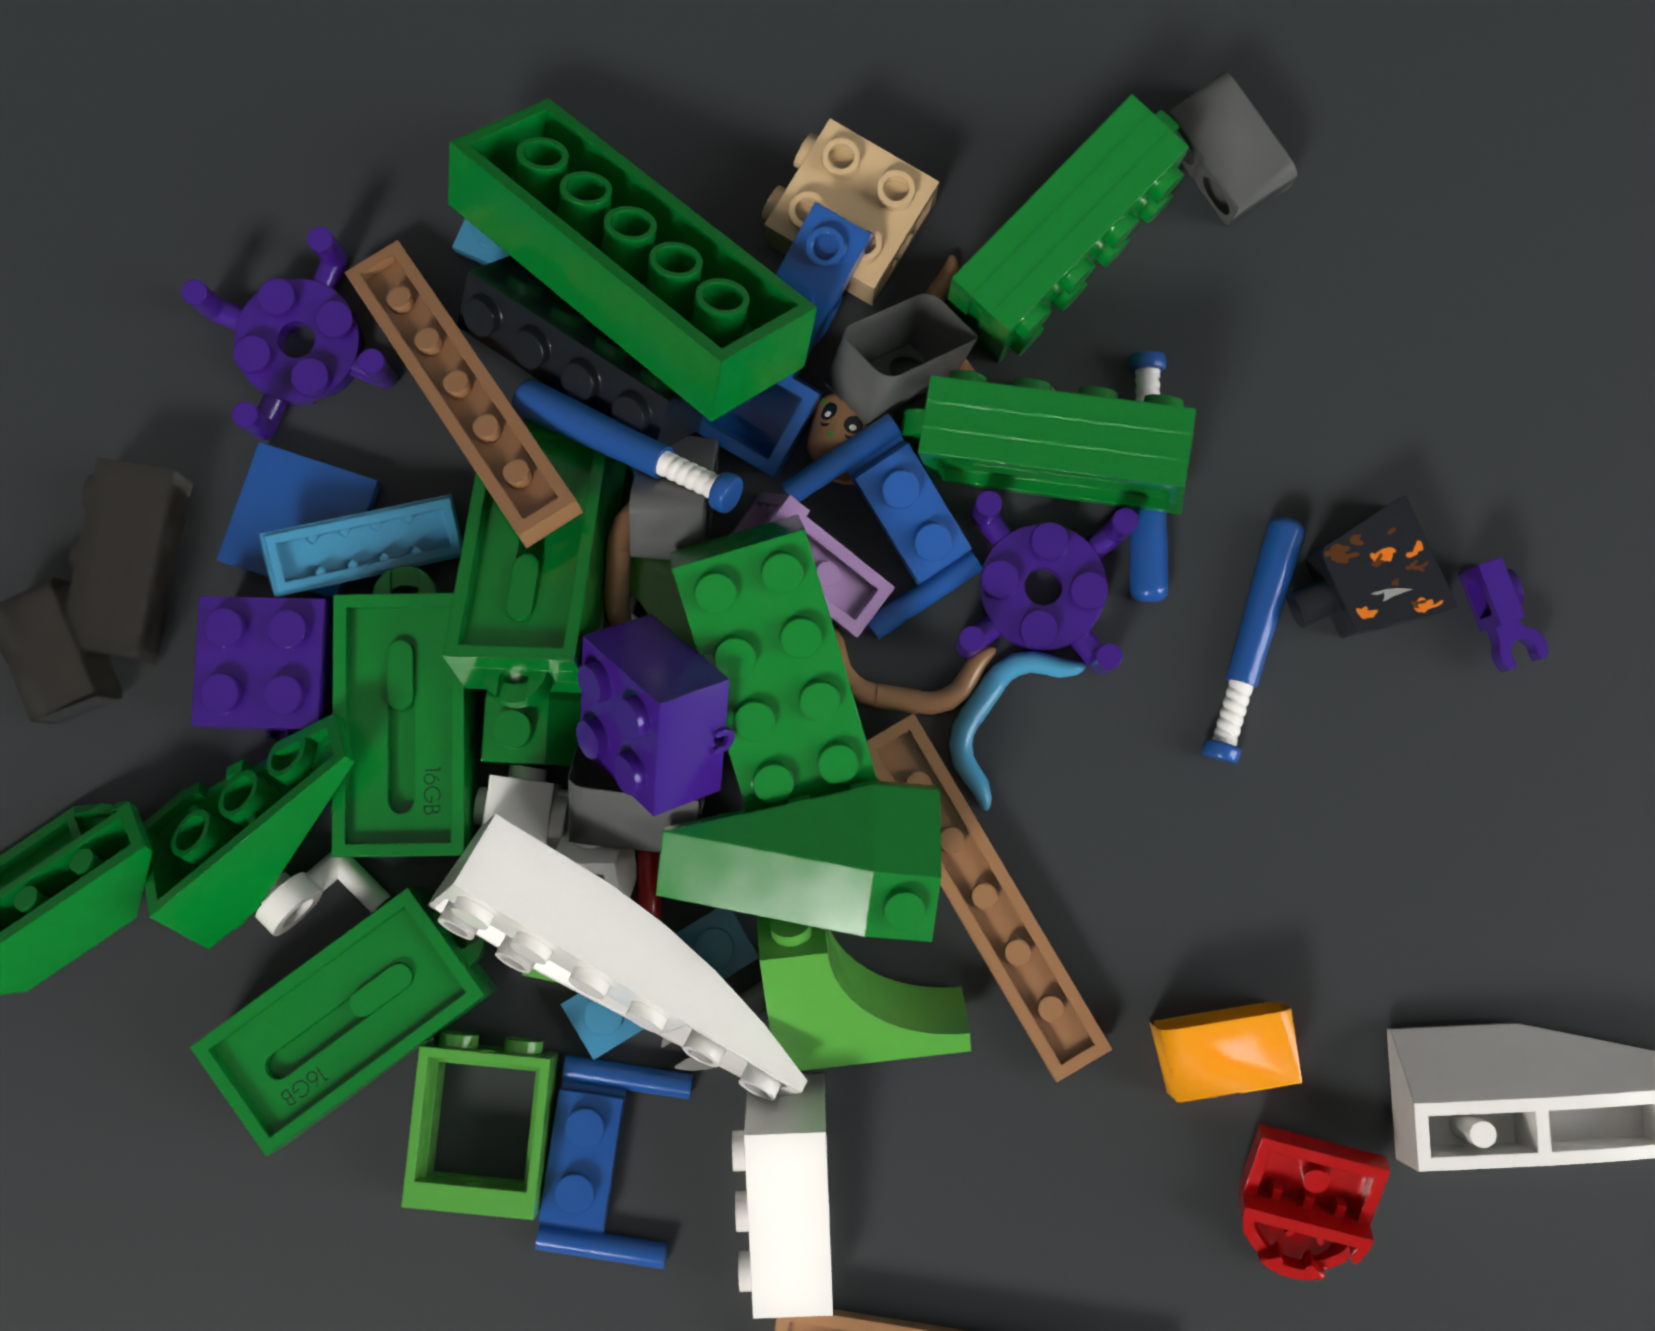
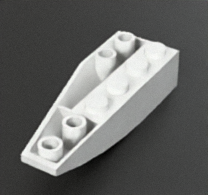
(608, 948)
(1517, 1097)

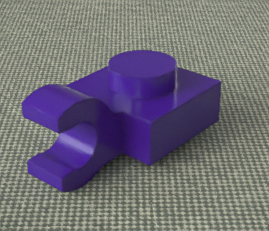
(1496, 604)

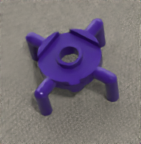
(272, 316)
(1070, 560)

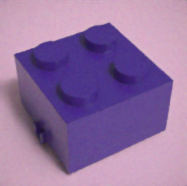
(263, 664)
(653, 713)

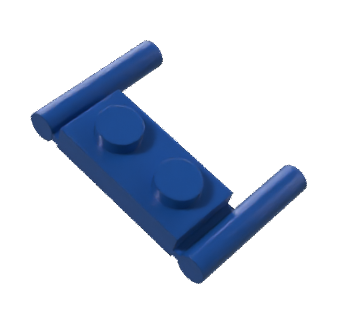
(906, 510)
(585, 1159)

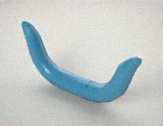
(983, 700)

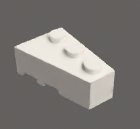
(785, 1204)

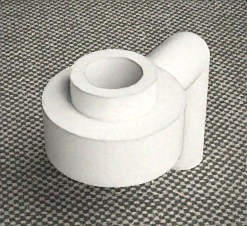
(295, 896)

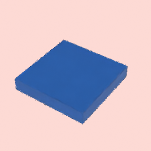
(286, 493)

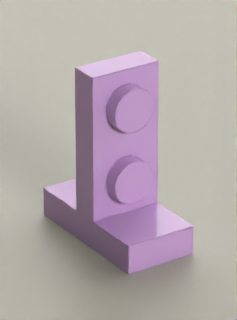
(849, 585)

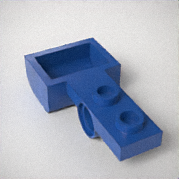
(775, 421)

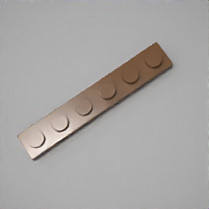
(464, 395)
(995, 910)

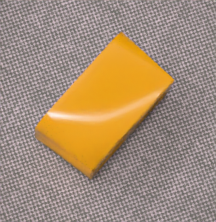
(1227, 1051)

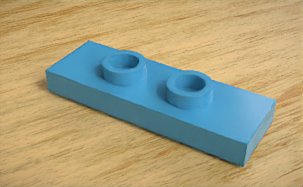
(361, 545)

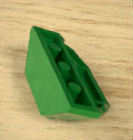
(69, 889)

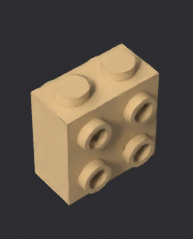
(863, 187)

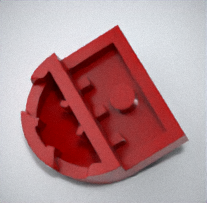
(1308, 1202)

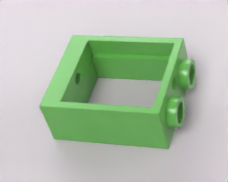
(468, 1192)

